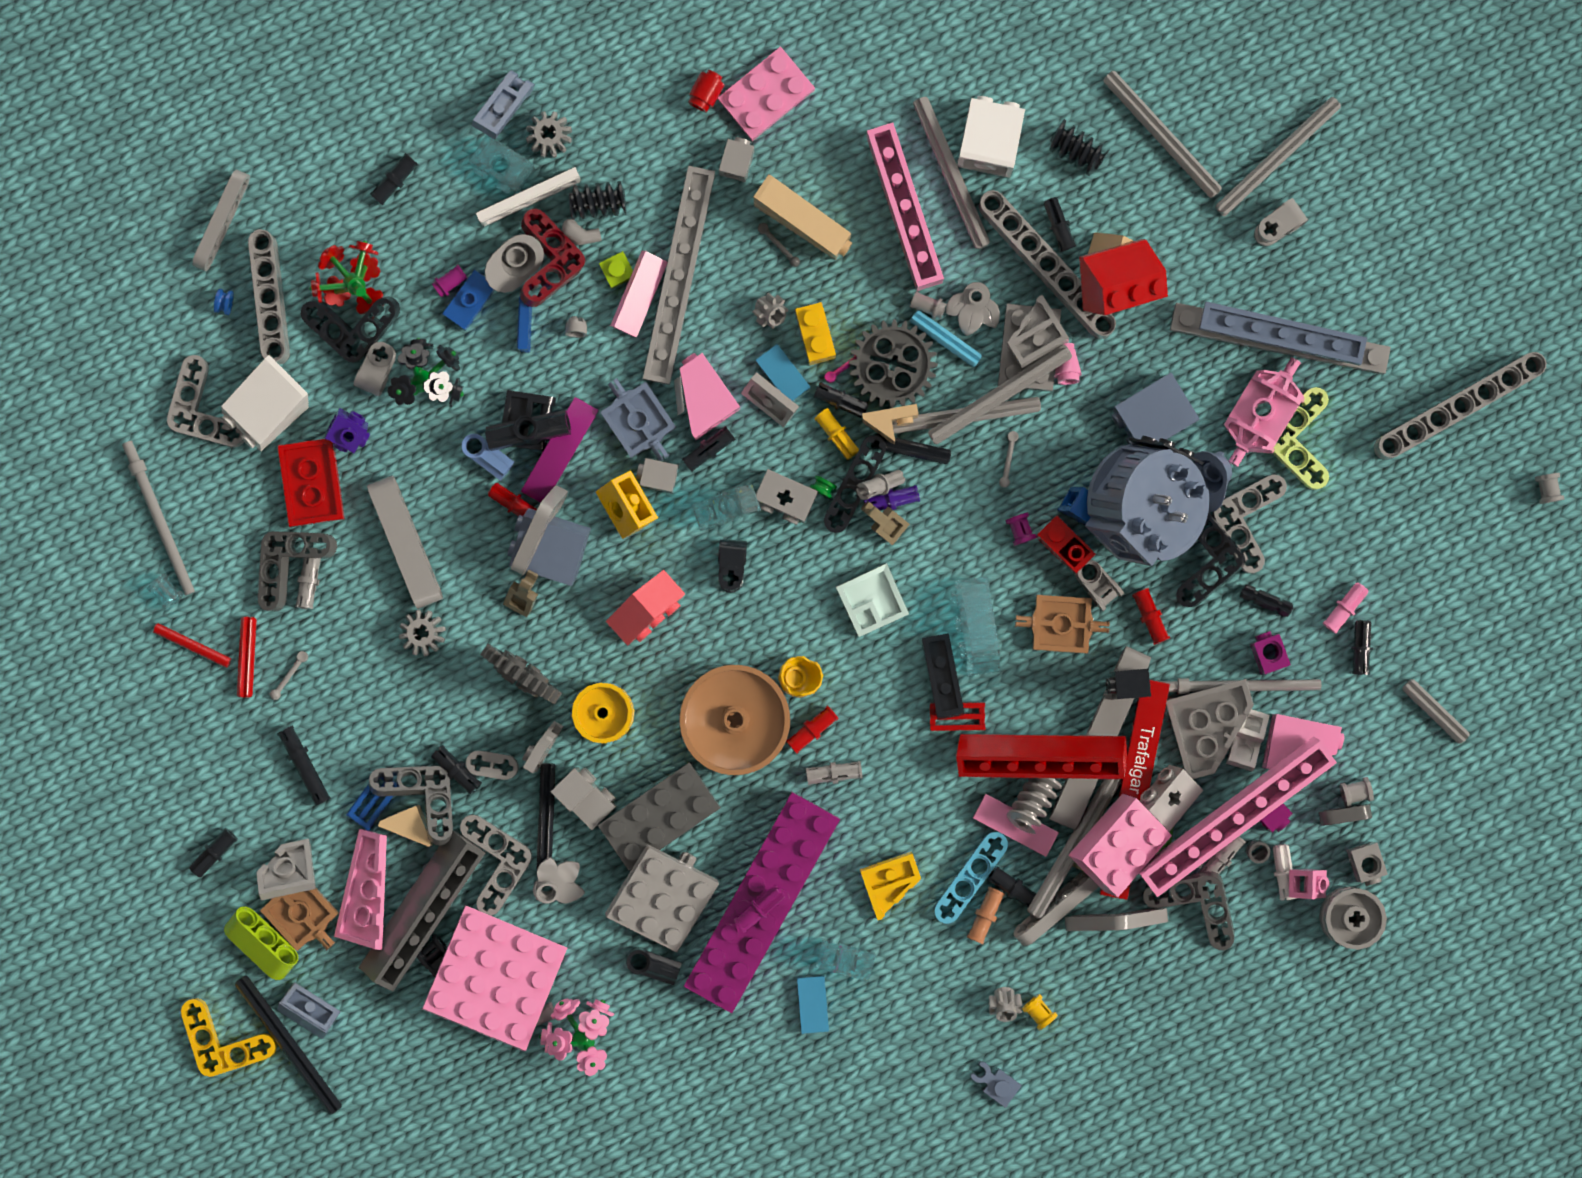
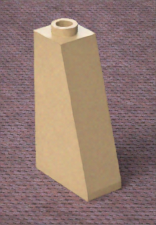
(802, 217)

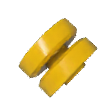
(600, 729)

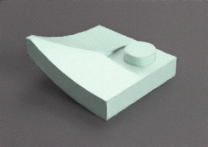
(872, 600)

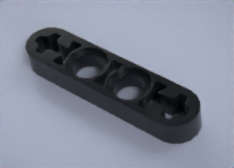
(851, 481)

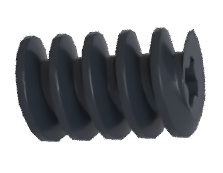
(1077, 148)
(597, 200)

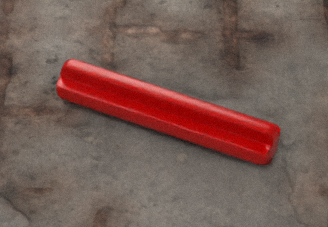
(246, 657)

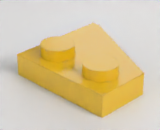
(890, 881)

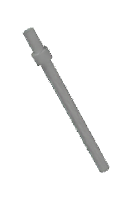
(138, 468)
(1184, 686)

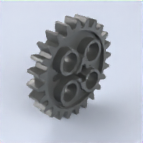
(900, 340)
(514, 668)

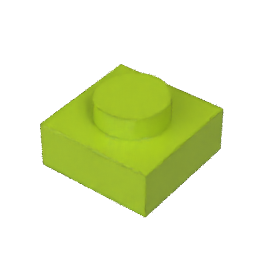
(616, 269)

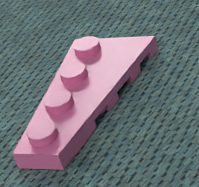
(363, 898)

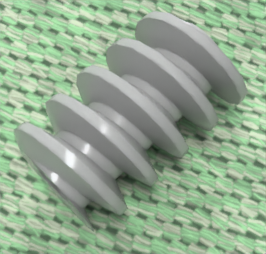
(1031, 801)

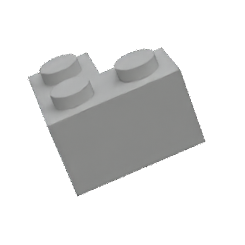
(584, 797)

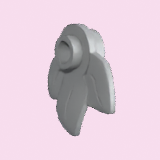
(971, 312)
(560, 878)

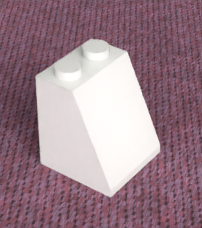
(991, 136)
(265, 404)

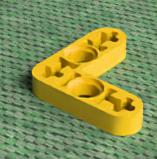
(220, 1053)

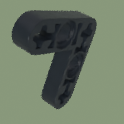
(348, 335)
(1219, 555)

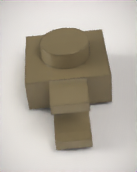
(886, 524)
(520, 596)

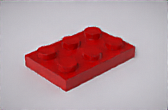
(311, 482)

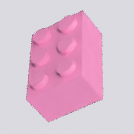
(1120, 845)

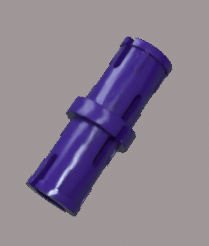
(895, 498)

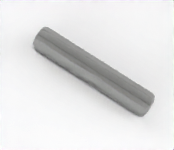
(1436, 711)

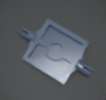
(638, 419)

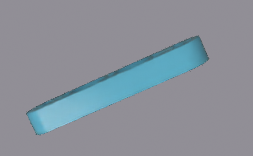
(966, 874)

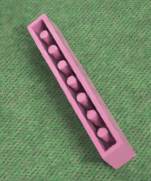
(1237, 815)

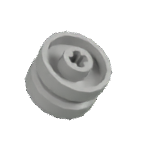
(1346, 902)

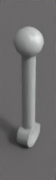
(1012, 438)
(301, 657)

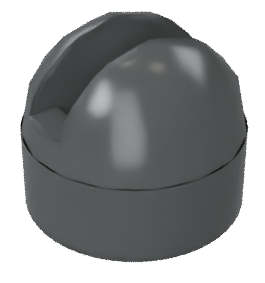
(1260, 855)

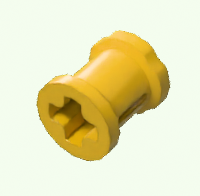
(1039, 1012)

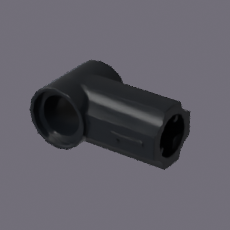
(656, 966)

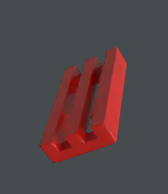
(981, 716)

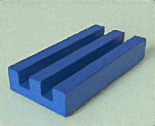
(524, 327)
(360, 820)

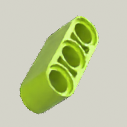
(261, 943)

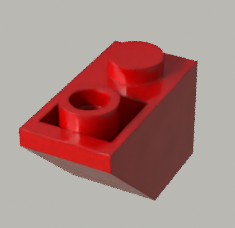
(1065, 545)

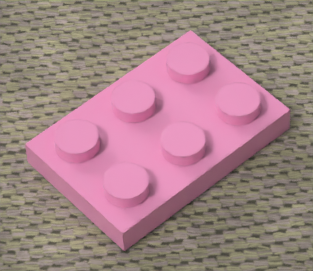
(766, 93)

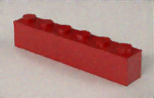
(1042, 756)

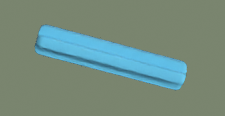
(945, 338)

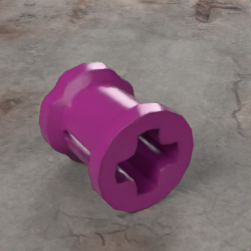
(1021, 528)

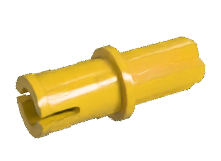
(837, 434)

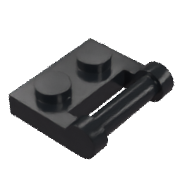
(521, 404)

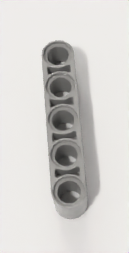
(263, 285)
(405, 542)

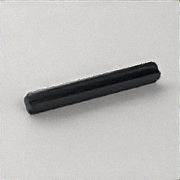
(546, 812)

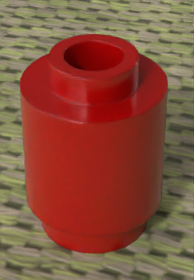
(706, 90)

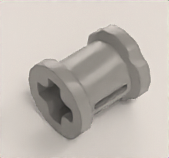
(1549, 488)
(1356, 792)

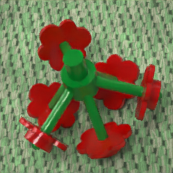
(362, 270)

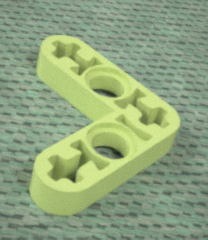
(1290, 443)

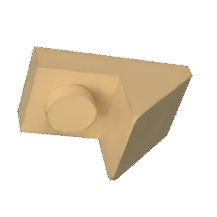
(882, 420)

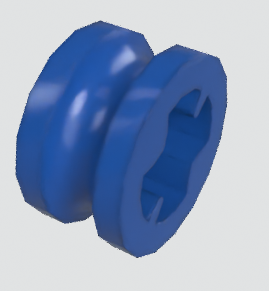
(223, 301)

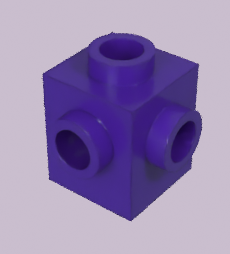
(347, 431)

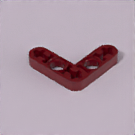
(558, 257)

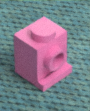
(1314, 884)

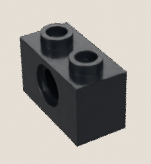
(1128, 684)

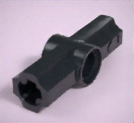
(511, 433)

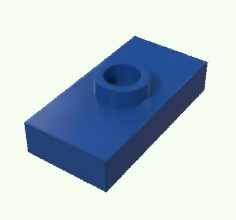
(469, 300)

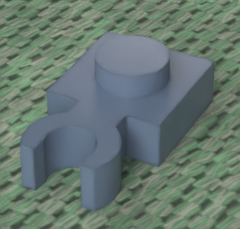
(999, 1085)

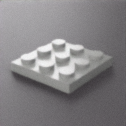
(662, 898)

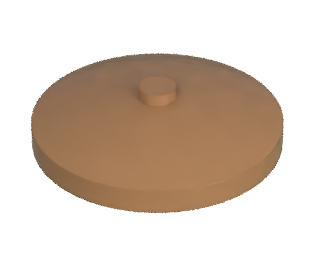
(734, 720)

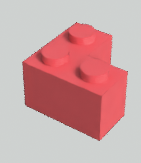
(646, 608)

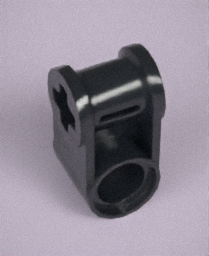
(731, 560)
(434, 960)

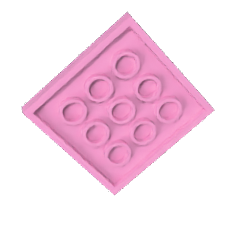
(494, 978)

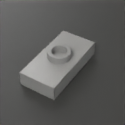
(770, 399)

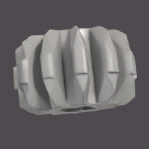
(548, 144)
(419, 624)

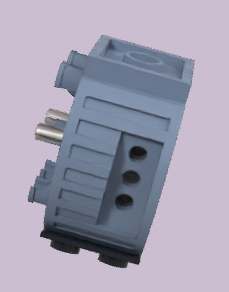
(1148, 501)

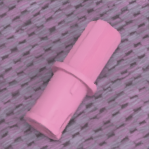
(1346, 607)

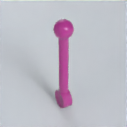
(831, 376)

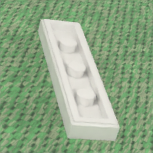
(528, 197)

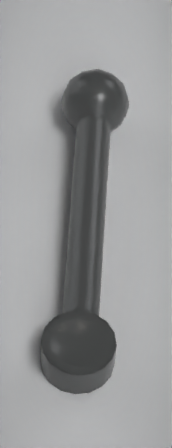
(763, 229)

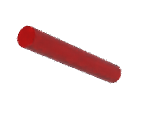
(192, 645)

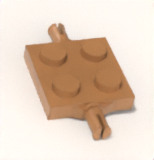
(1062, 624)
(301, 917)

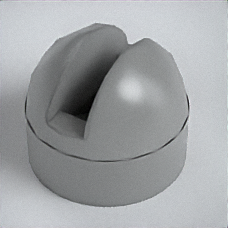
(576, 327)

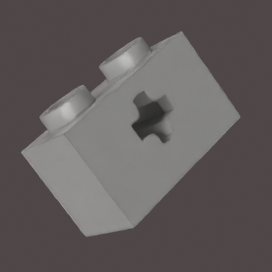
(775, 484)
(1170, 796)

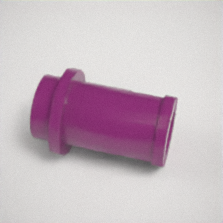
(449, 281)

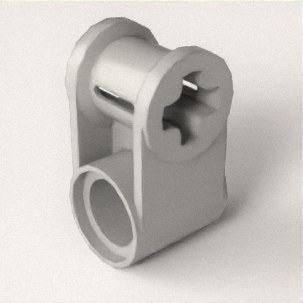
(1282, 221)
(374, 374)
(1099, 585)

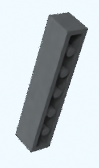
(422, 910)

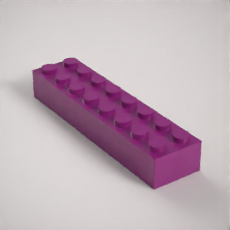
(782, 861)

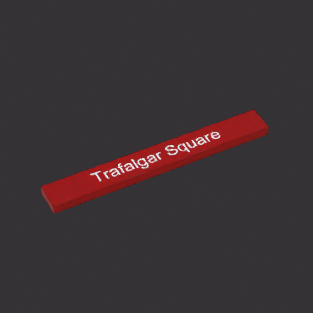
(1143, 747)

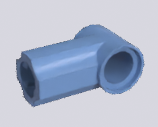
(493, 461)

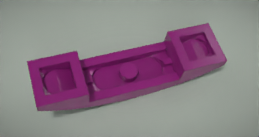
(559, 452)

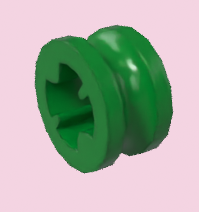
(823, 486)

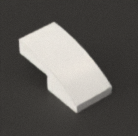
(1246, 745)

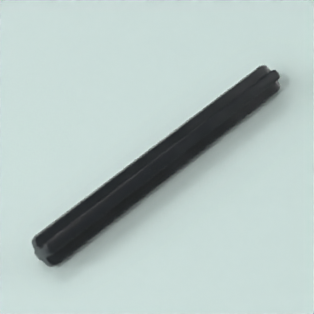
(288, 1045)

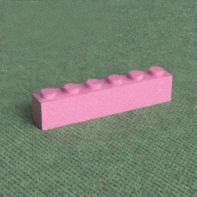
(904, 207)

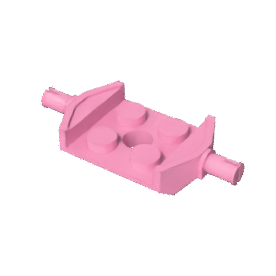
(1258, 432)

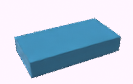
(782, 373)
(813, 1004)

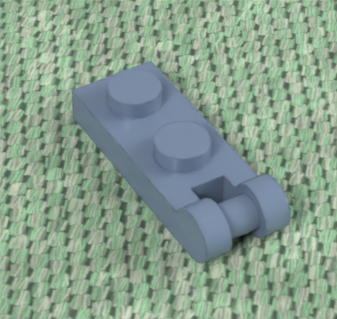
(502, 105)

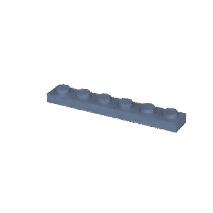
(1283, 333)

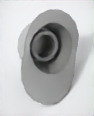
(513, 263)

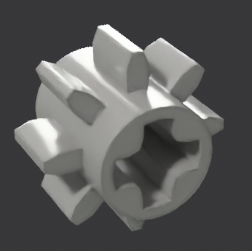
(770, 310)
(1005, 1004)

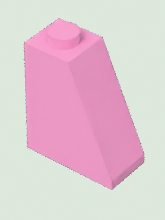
(705, 395)
(1290, 733)

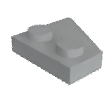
(1037, 335)
(536, 754)

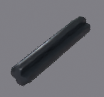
(915, 450)

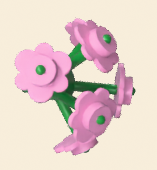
(590, 1026)

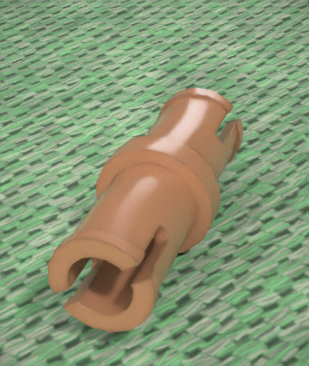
(985, 915)

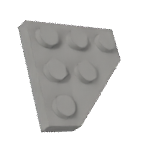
(1208, 724)

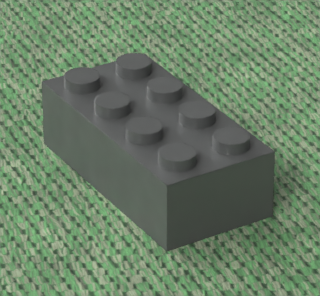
(660, 815)

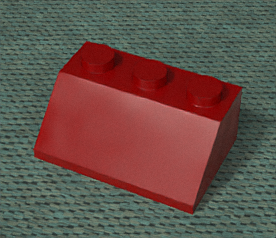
(1121, 278)

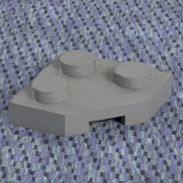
(288, 871)

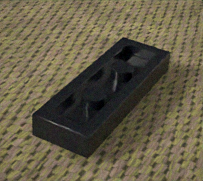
(943, 676)

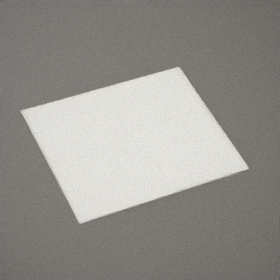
(679, 398)

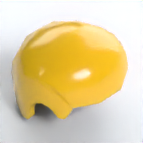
(800, 676)

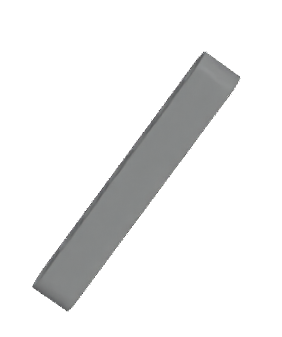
(1033, 259)
(1472, 402)
(1106, 722)

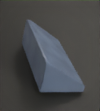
(308, 1010)

